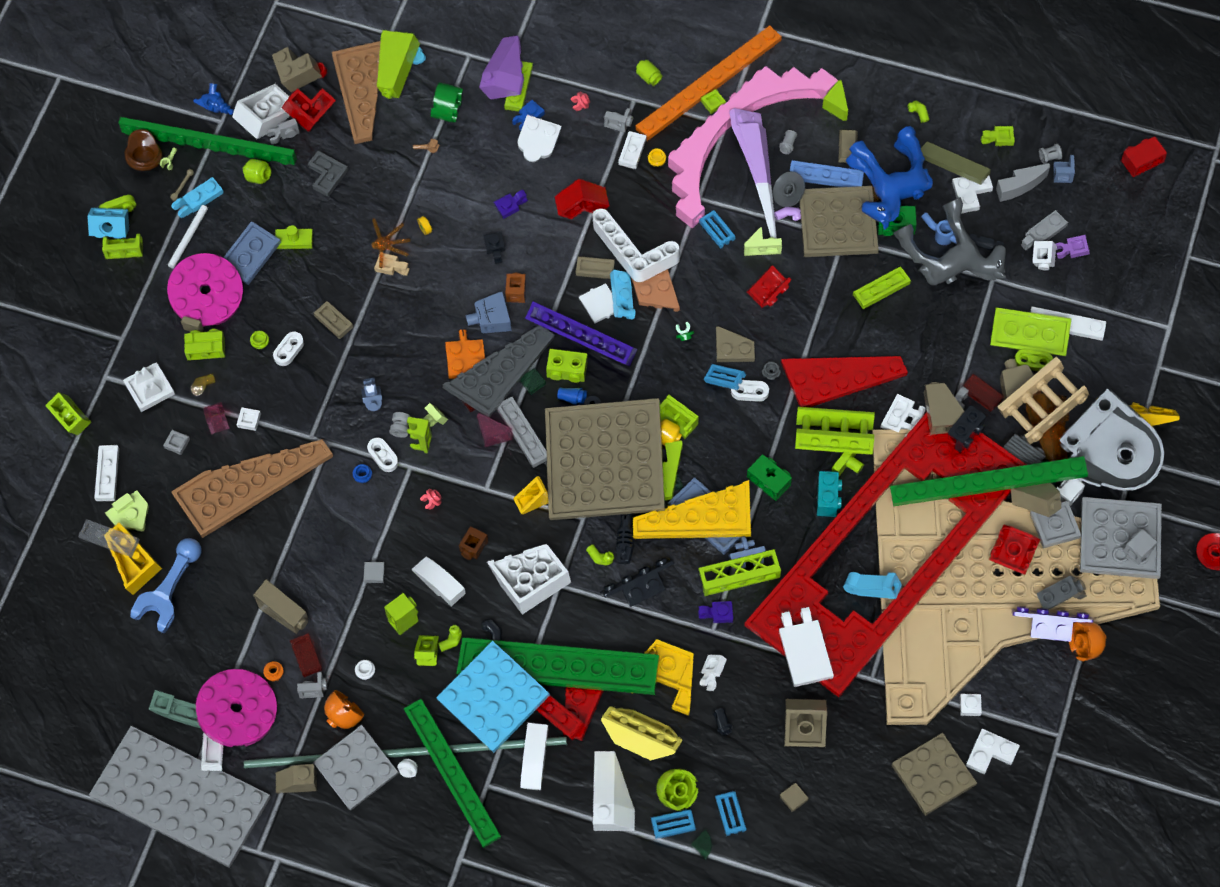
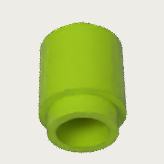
(648, 72)

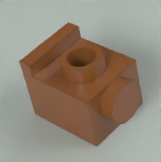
(515, 287)

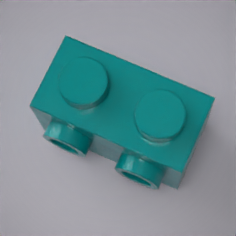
(827, 495)

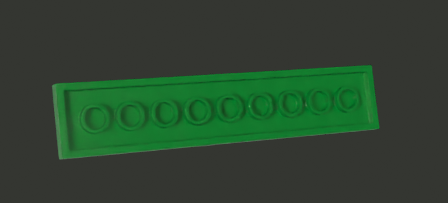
(574, 666)

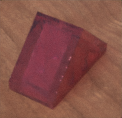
(216, 418)
(493, 431)

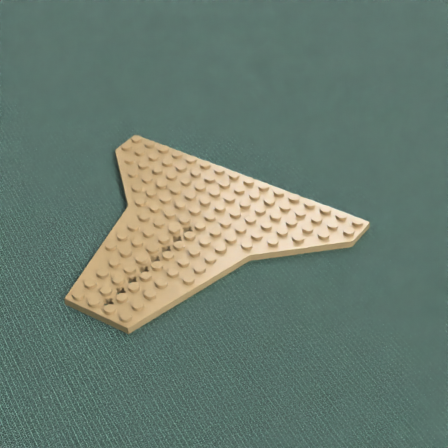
(969, 608)

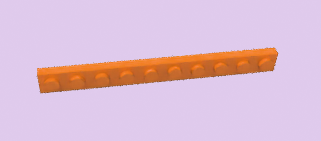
(708, 82)

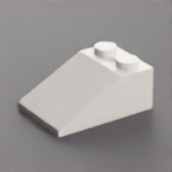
(261, 110)

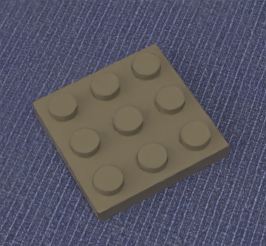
(934, 774)

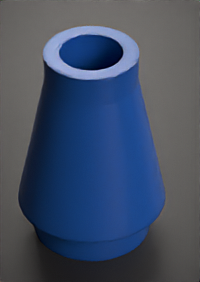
(572, 395)

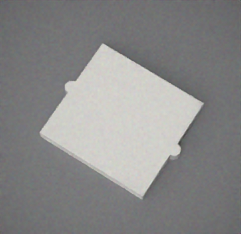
(598, 303)

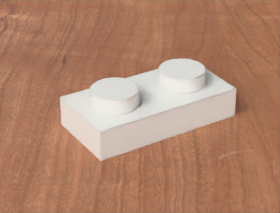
(632, 150)

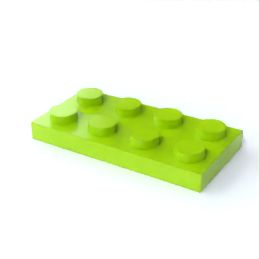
(1030, 331)

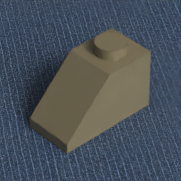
(297, 779)

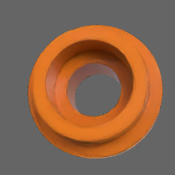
(273, 676)

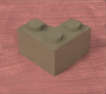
(295, 71)

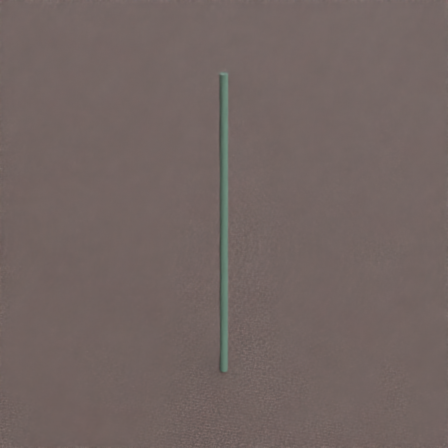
(398, 752)

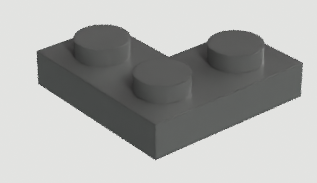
(330, 170)

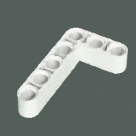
(638, 266)

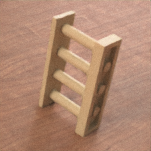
(1028, 389)

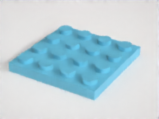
(493, 696)

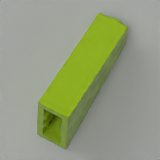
(395, 61)

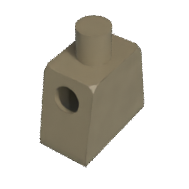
(1014, 378)

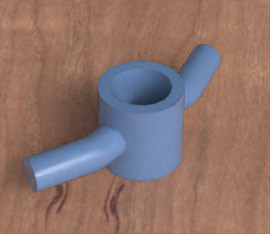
(942, 226)

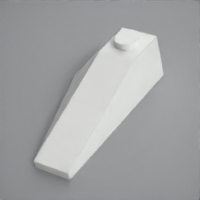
(611, 800)

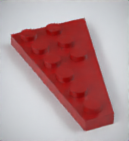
(827, 379)

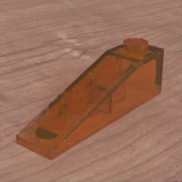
(1050, 439)

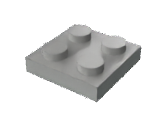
(1057, 528)

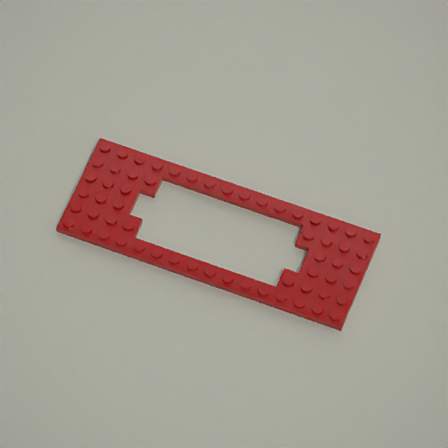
(856, 640)

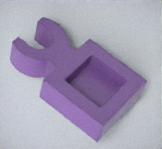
(1076, 247)

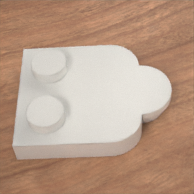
(538, 138)

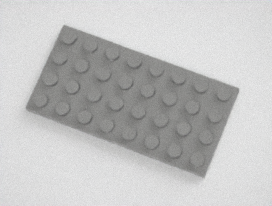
(178, 798)

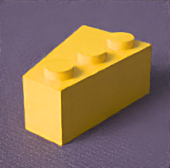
(135, 570)

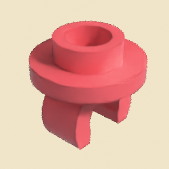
(582, 99)
(434, 498)

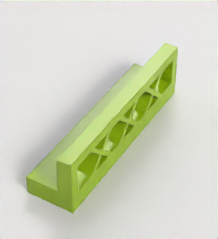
(740, 579)

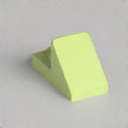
(758, 246)

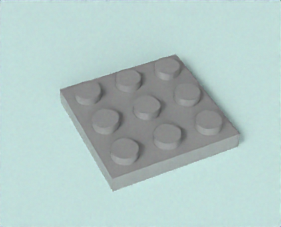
(355, 767)

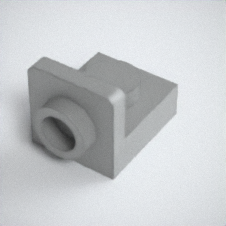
(618, 122)
(310, 689)

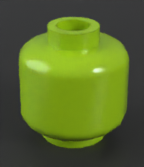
(256, 171)

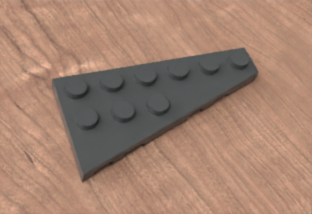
(495, 376)

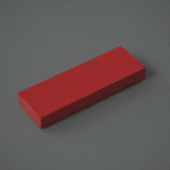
(561, 717)

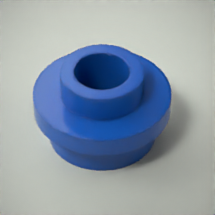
(359, 469)

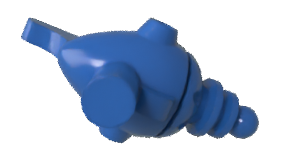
(214, 101)

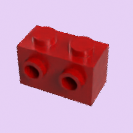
(1143, 156)

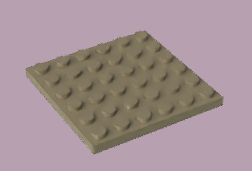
(604, 459)

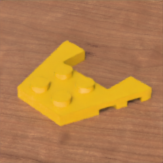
(675, 671)

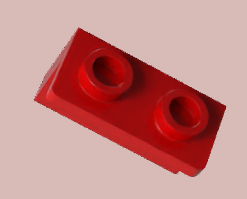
(768, 287)

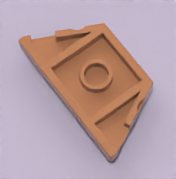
(657, 292)

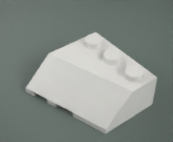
(530, 576)

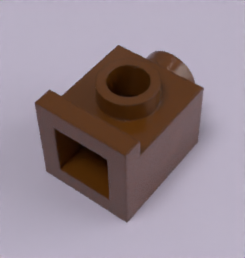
(471, 538)

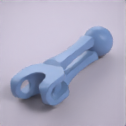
(187, 551)

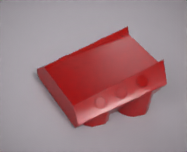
(1014, 549)

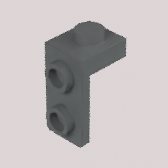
(1062, 591)

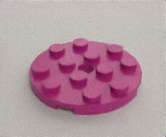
(200, 271)
(232, 727)

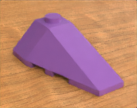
(503, 73)

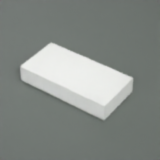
(211, 755)

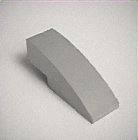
(1021, 181)

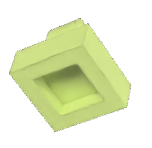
(434, 415)

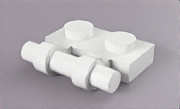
(898, 413)

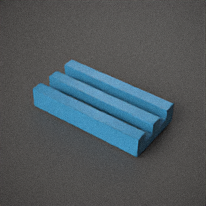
(725, 240)
(722, 379)
(691, 827)
(734, 829)

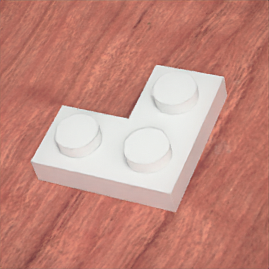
(967, 191)
(989, 746)

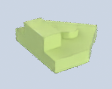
(129, 511)

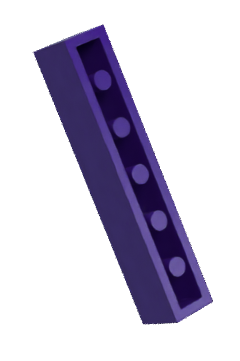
(581, 333)

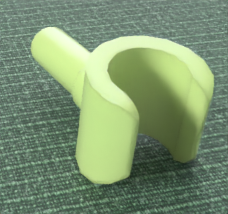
(168, 160)

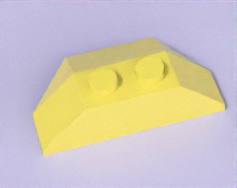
(640, 733)

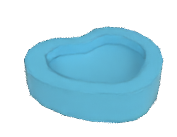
(420, 57)

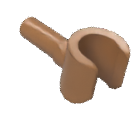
(431, 147)

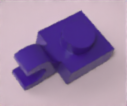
(509, 205)
(720, 612)

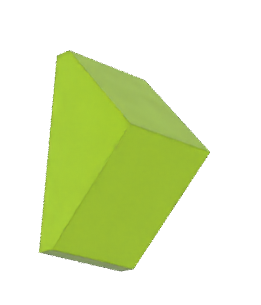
(836, 102)

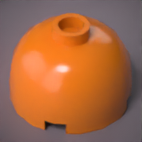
(1087, 640)
(341, 711)

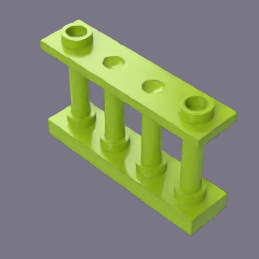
(832, 440)

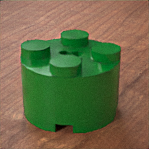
(446, 102)

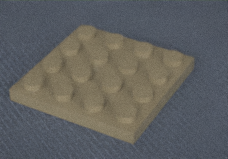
(835, 222)

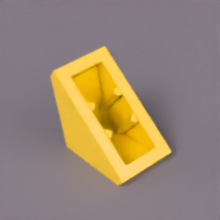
(532, 496)

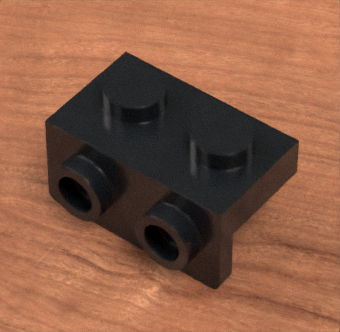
(967, 427)

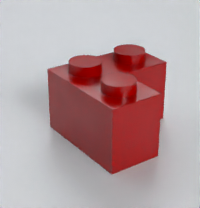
(308, 111)
(581, 197)

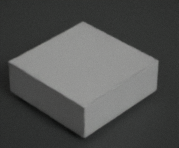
(176, 442)
(374, 572)

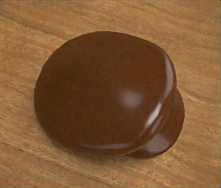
(142, 151)

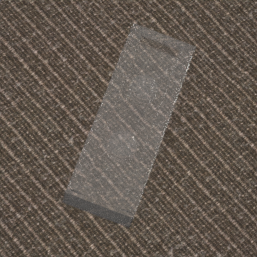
(108, 538)

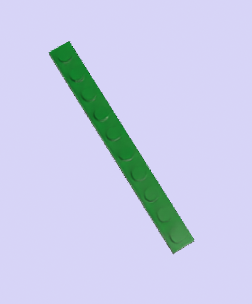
(211, 141)
(988, 481)

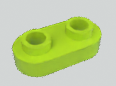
(124, 202)
(1033, 358)

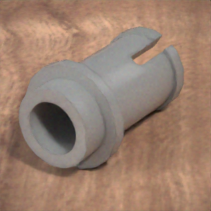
(787, 144)

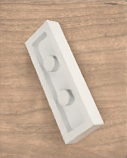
(107, 473)

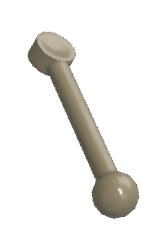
(174, 196)

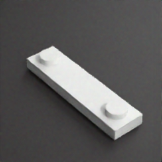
(1080, 325)

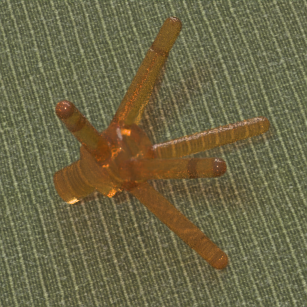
(384, 243)

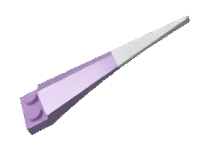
(753, 142)

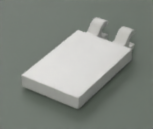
(805, 649)

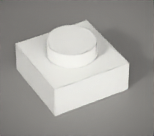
(248, 419)
(970, 705)

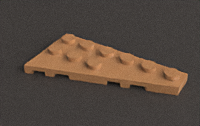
(358, 83)

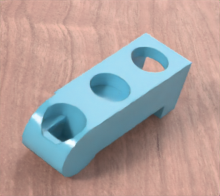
(873, 585)

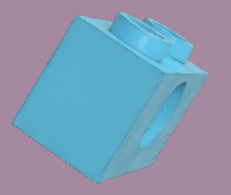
(116, 217)

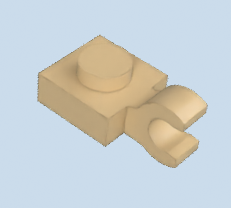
(391, 264)

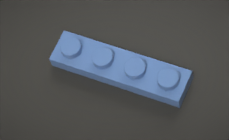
(827, 174)

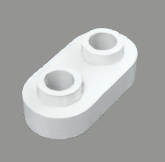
(286, 348)
(749, 391)
(383, 456)

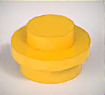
(657, 157)

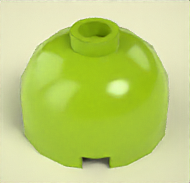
(677, 789)

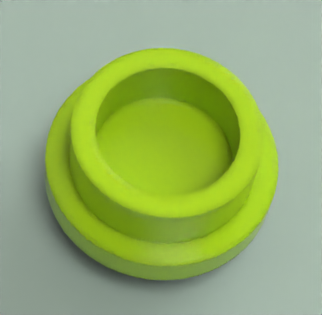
(259, 339)

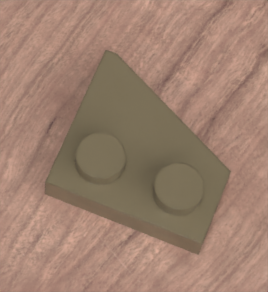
(733, 347)

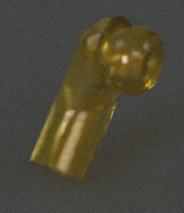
(201, 382)

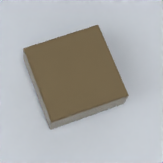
(191, 324)
(793, 797)

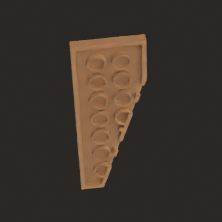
(228, 492)

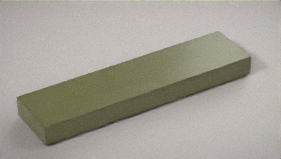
(955, 163)

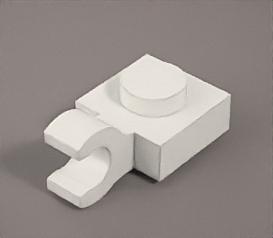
(712, 668)

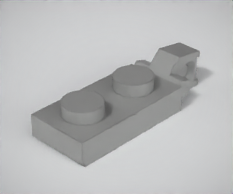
(1044, 229)

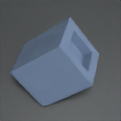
(1064, 171)

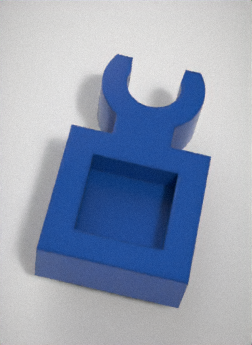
(531, 109)

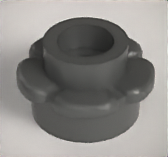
(771, 366)

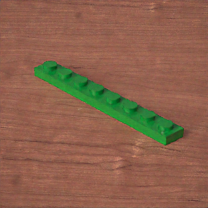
(452, 773)

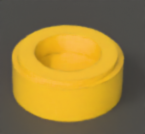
(424, 225)

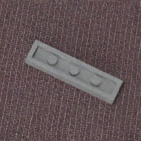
(522, 432)

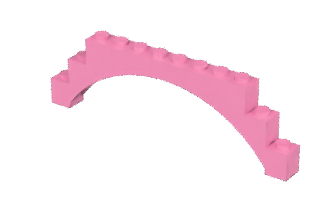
(760, 91)

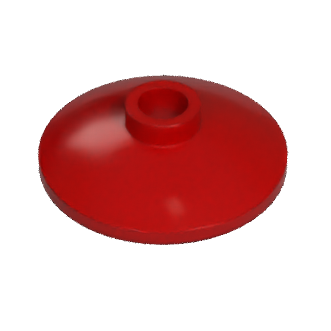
(1205, 547)

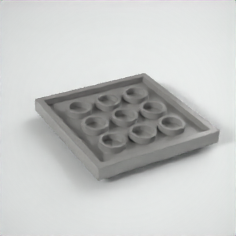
(1108, 528)

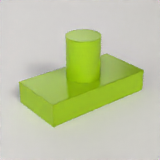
(294, 238)
(849, 461)

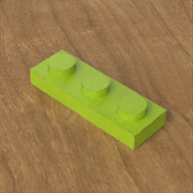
(517, 102)
(881, 287)

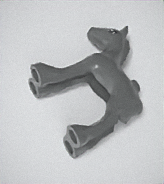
(958, 258)

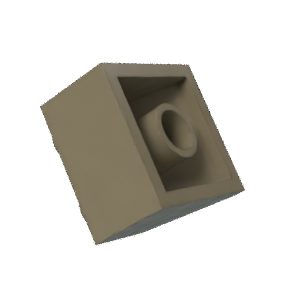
(805, 722)

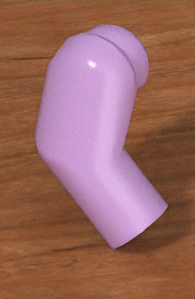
(788, 211)

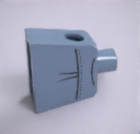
(490, 314)

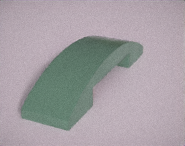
(174, 709)

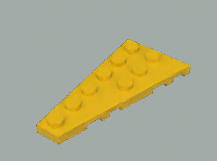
(705, 516)

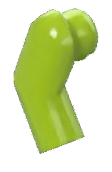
(920, 109)
(600, 558)
(453, 638)

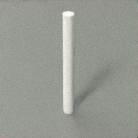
(187, 237)

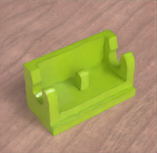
(123, 247)
(679, 414)
(420, 430)

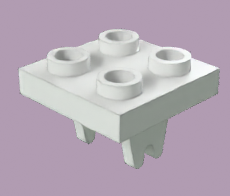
(148, 386)

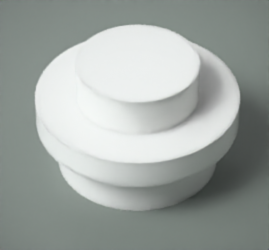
(364, 669)
(407, 768)

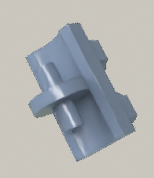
(371, 394)
(746, 552)

